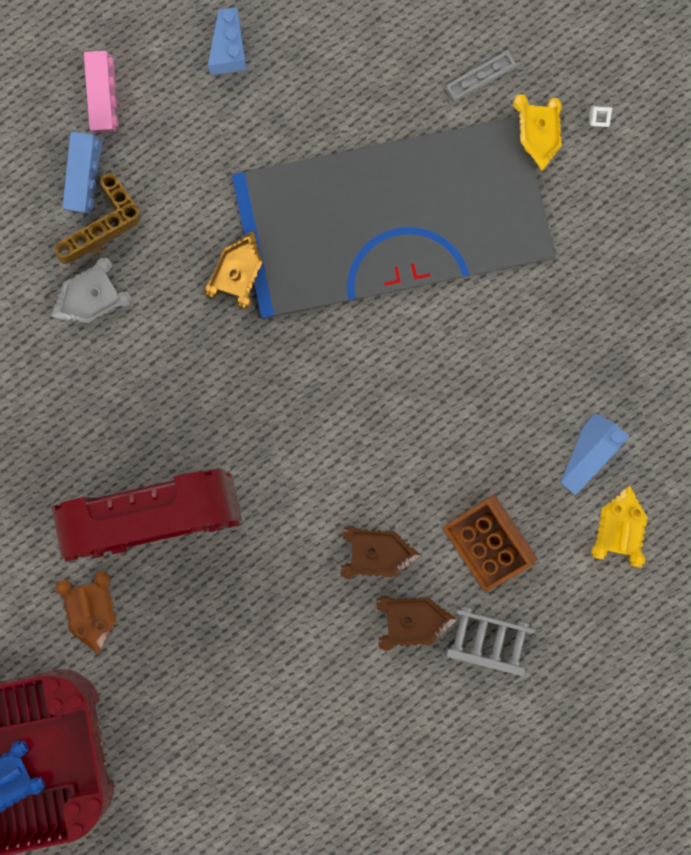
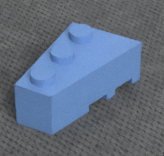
(227, 44)

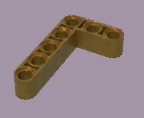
(103, 224)

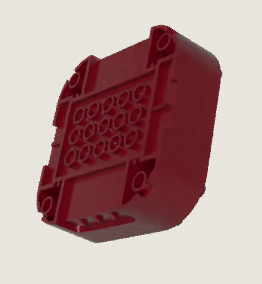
(146, 514)
(61, 727)

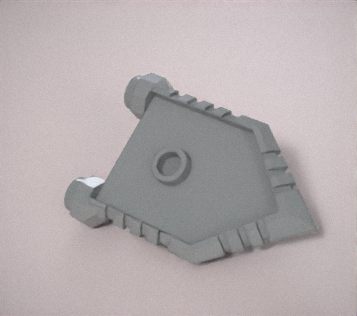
(89, 295)

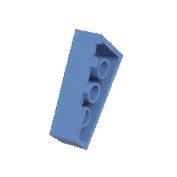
(81, 171)

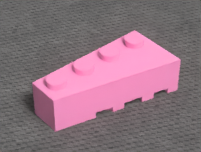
(101, 91)

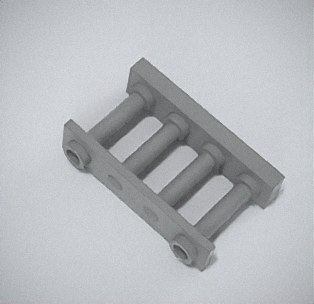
(494, 660)

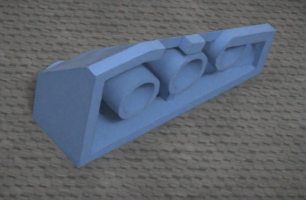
(595, 446)

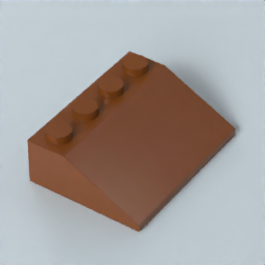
(490, 543)

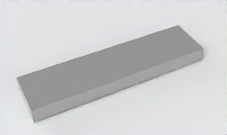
(480, 76)

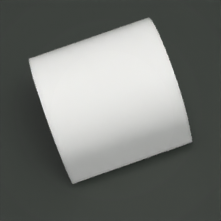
(600, 116)

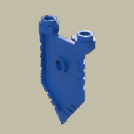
(14, 778)

